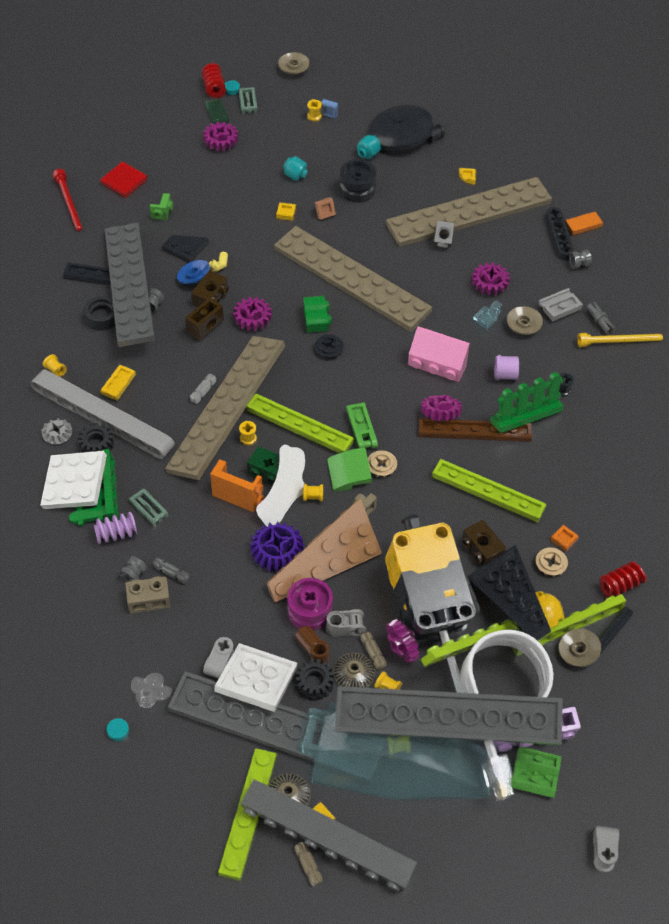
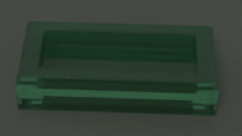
(217, 111)

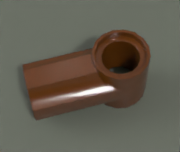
(313, 644)

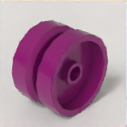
(309, 603)

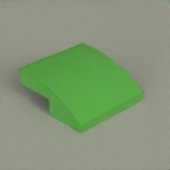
(349, 469)
(536, 772)

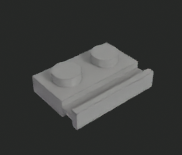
(560, 304)

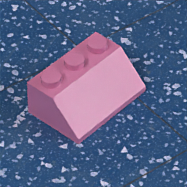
(438, 354)

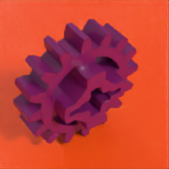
(220, 136)
(498, 282)
(252, 313)
(441, 407)
(402, 641)

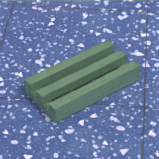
(249, 108)
(157, 517)

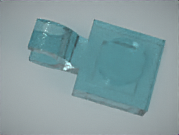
(488, 316)

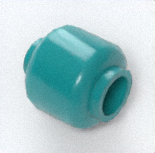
(368, 146)
(295, 168)

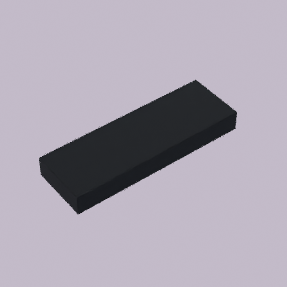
(87, 274)

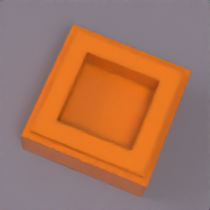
(564, 538)

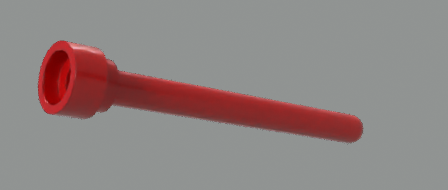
(60, 177)

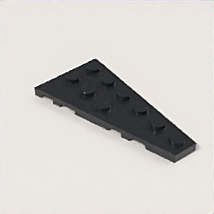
(511, 592)

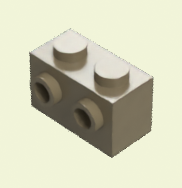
(147, 594)

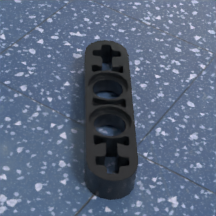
(559, 233)

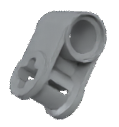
(347, 623)
(219, 657)
(605, 845)

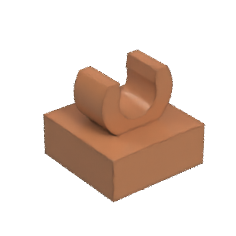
(325, 208)

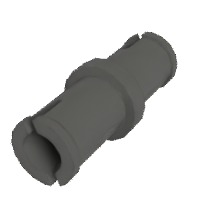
(601, 318)

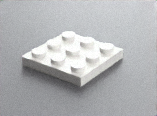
(73, 480)
(256, 677)

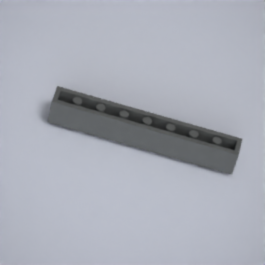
(329, 835)

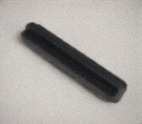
(614, 627)

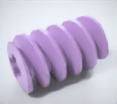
(115, 527)

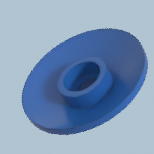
(193, 272)

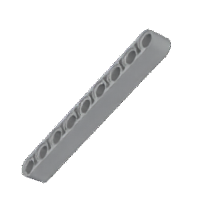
(100, 412)

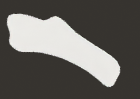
(286, 487)

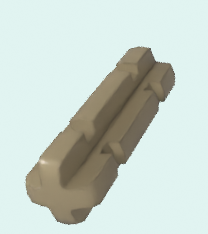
(373, 650)
(308, 864)

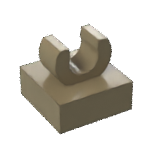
(369, 503)

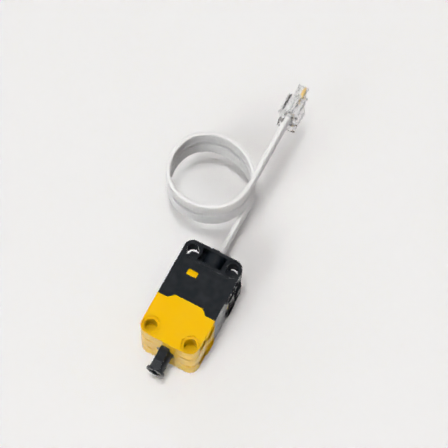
(434, 602)

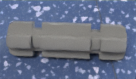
(202, 388)

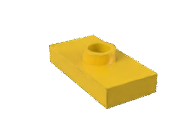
(118, 382)

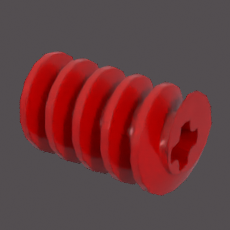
(213, 80)
(622, 579)

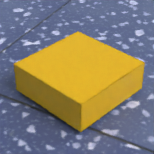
(286, 211)

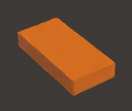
(584, 223)

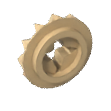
(382, 457)
(546, 555)

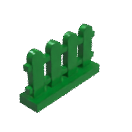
(524, 411)
(106, 495)

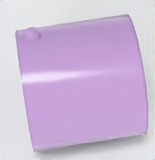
(506, 368)

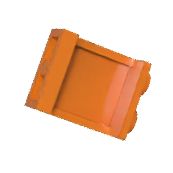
(234, 489)

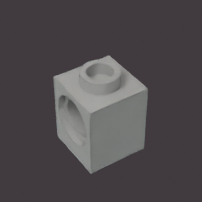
(444, 226)

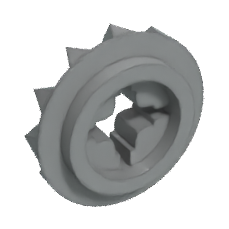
(51, 436)

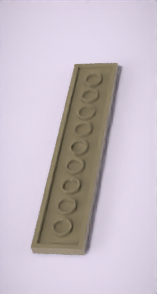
(469, 211)
(353, 278)
(225, 408)

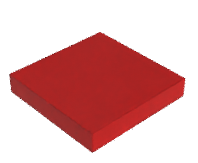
(123, 179)

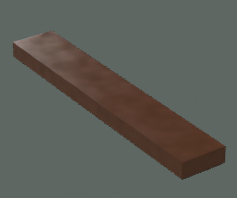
(471, 430)

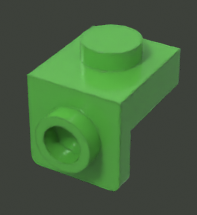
(162, 211)

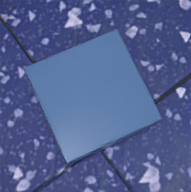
(329, 108)

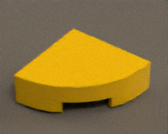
(468, 175)

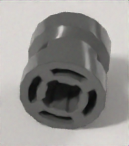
(580, 259)
(156, 298)
(133, 569)

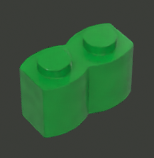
(316, 314)

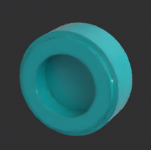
(232, 87)
(117, 729)

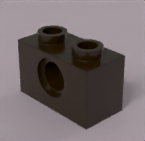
(212, 286)
(204, 318)
(482, 534)

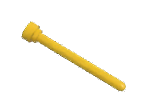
(586, 339)

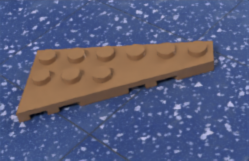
(334, 550)

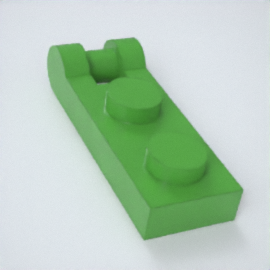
(361, 425)

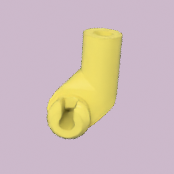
(216, 266)

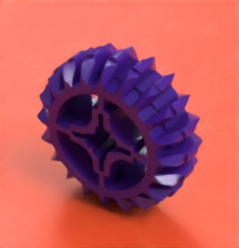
(269, 554)

